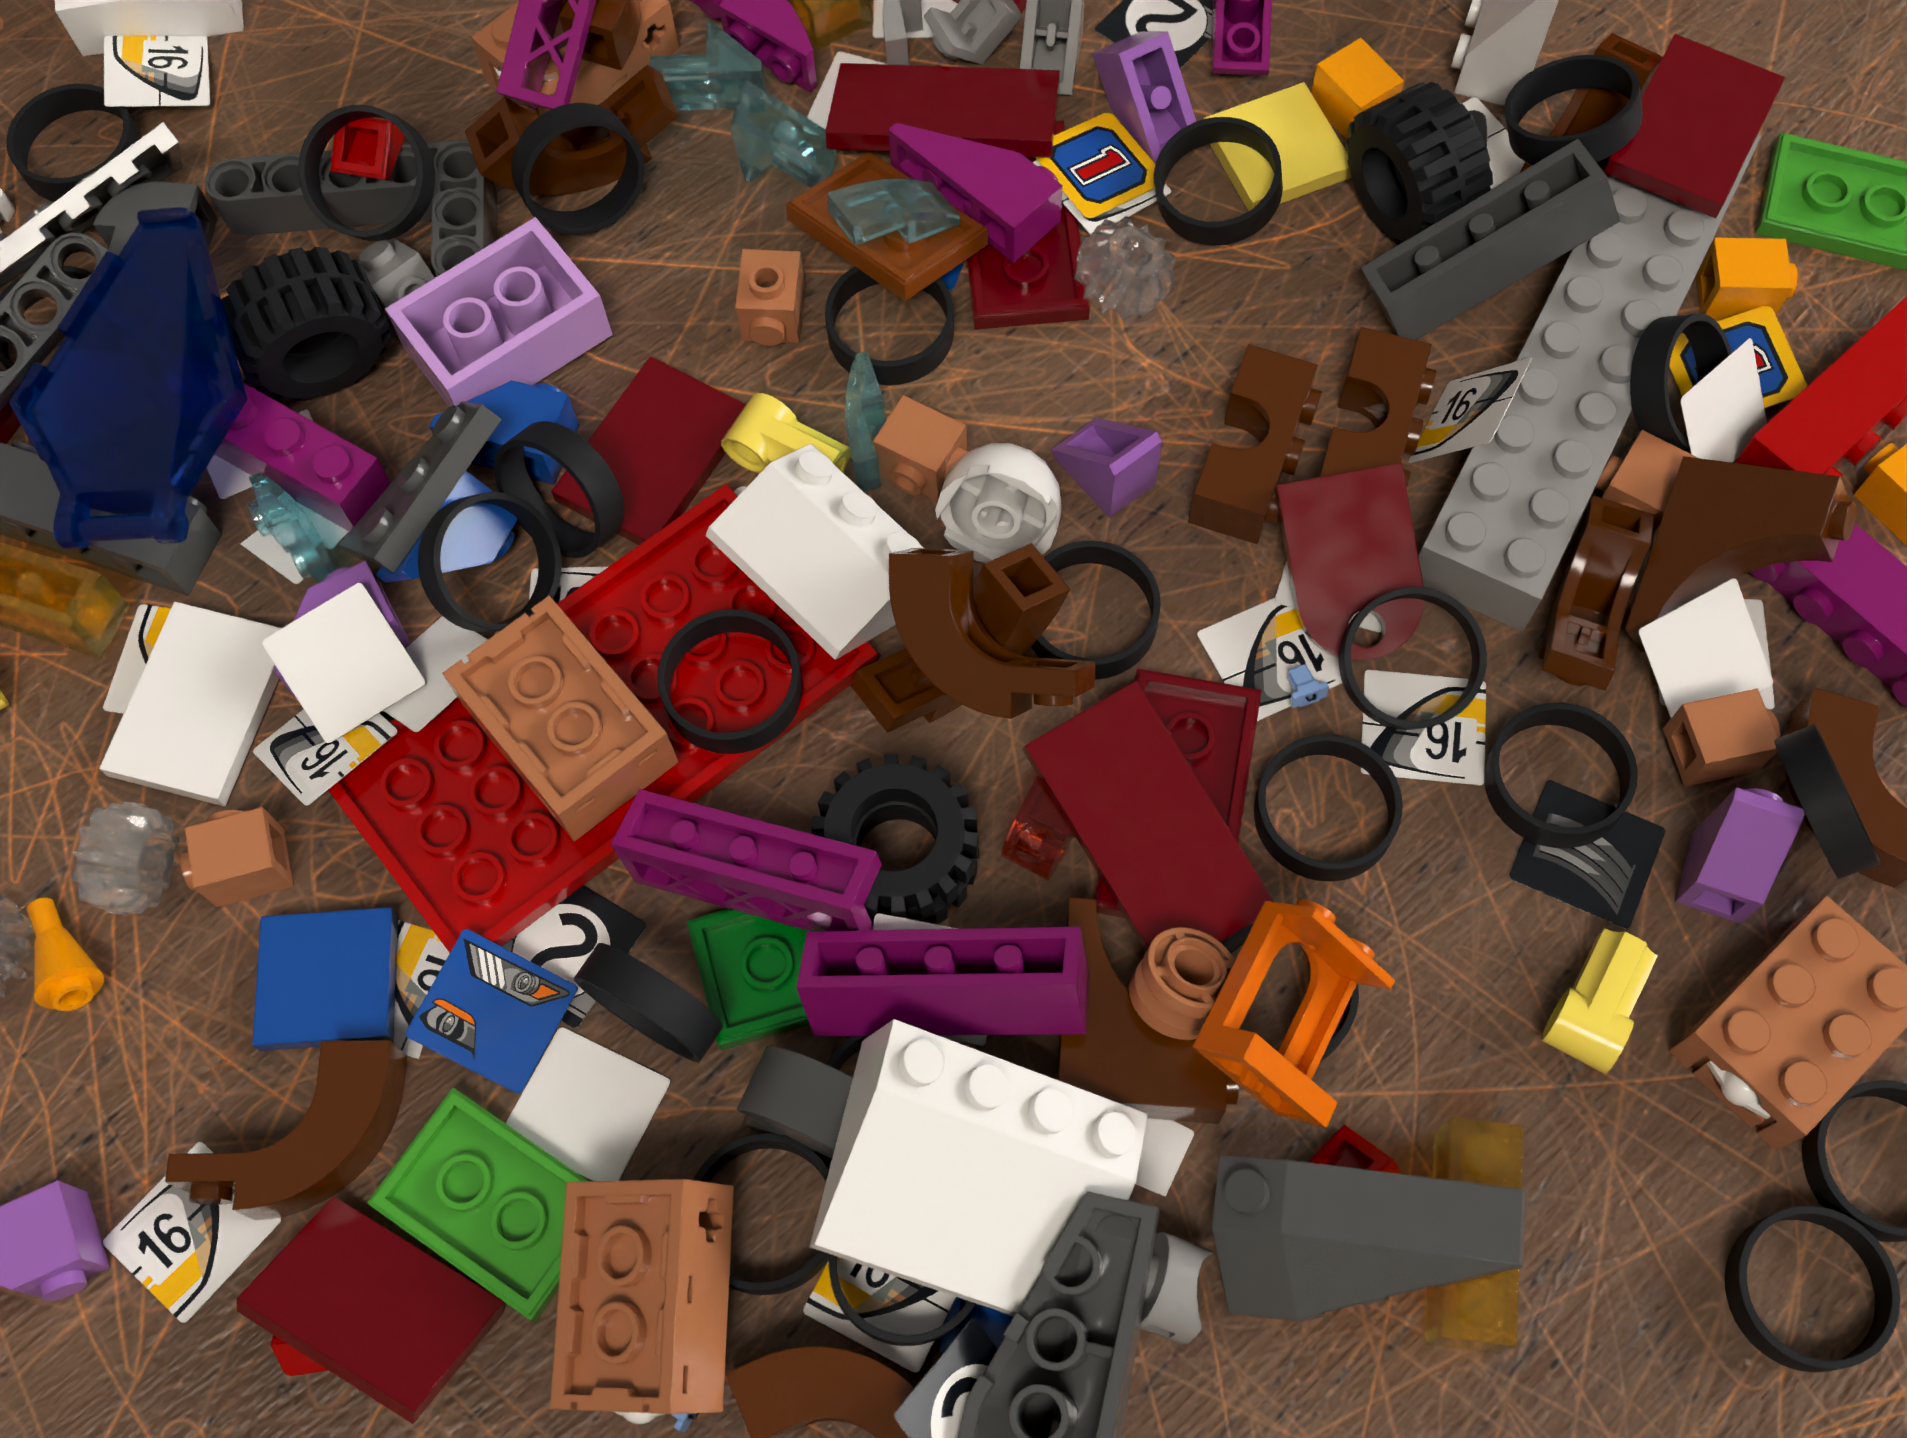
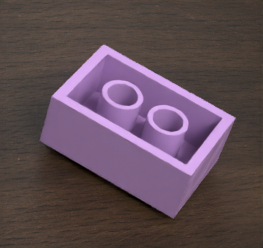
(501, 316)

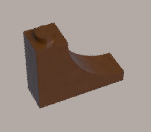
(1732, 522)
(1127, 1057)

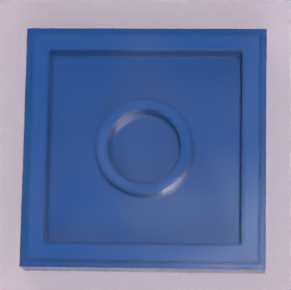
(325, 978)

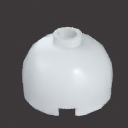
(999, 502)

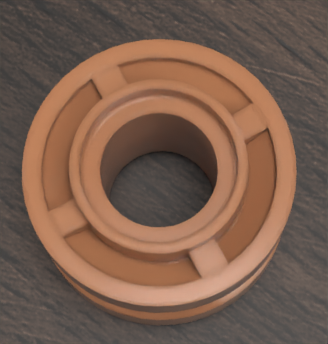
(1179, 981)

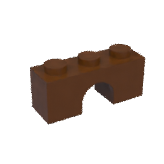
(1384, 385)
(1269, 402)

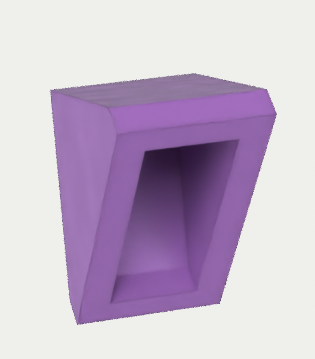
(1111, 462)

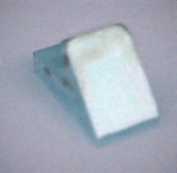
(709, 78)
(776, 134)

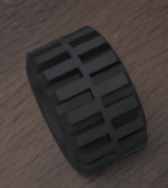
(1416, 160)
(305, 324)
(913, 795)

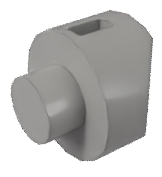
(1172, 1289)

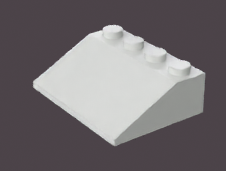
(1502, 46)
(966, 1166)

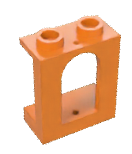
(1337, 964)

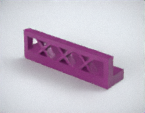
(533, 43)
(746, 864)

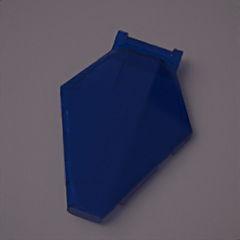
(136, 387)

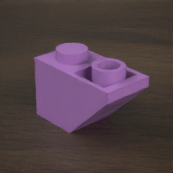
(1738, 854)

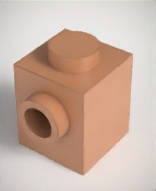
(770, 296)
(919, 447)
(1644, 476)
(1722, 737)
(236, 856)

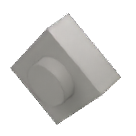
(972, 28)
(393, 270)

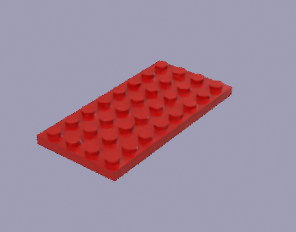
(470, 831)

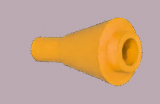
(62, 970)

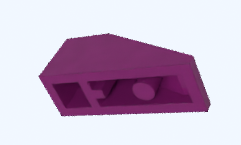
(984, 182)

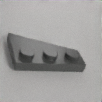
(420, 489)

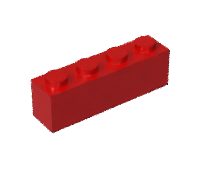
(1842, 407)

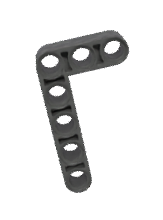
(266, 198)
(41, 280)

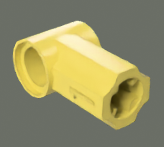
(770, 431)
(1594, 1015)

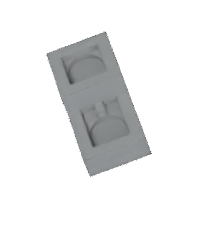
(899, 18)

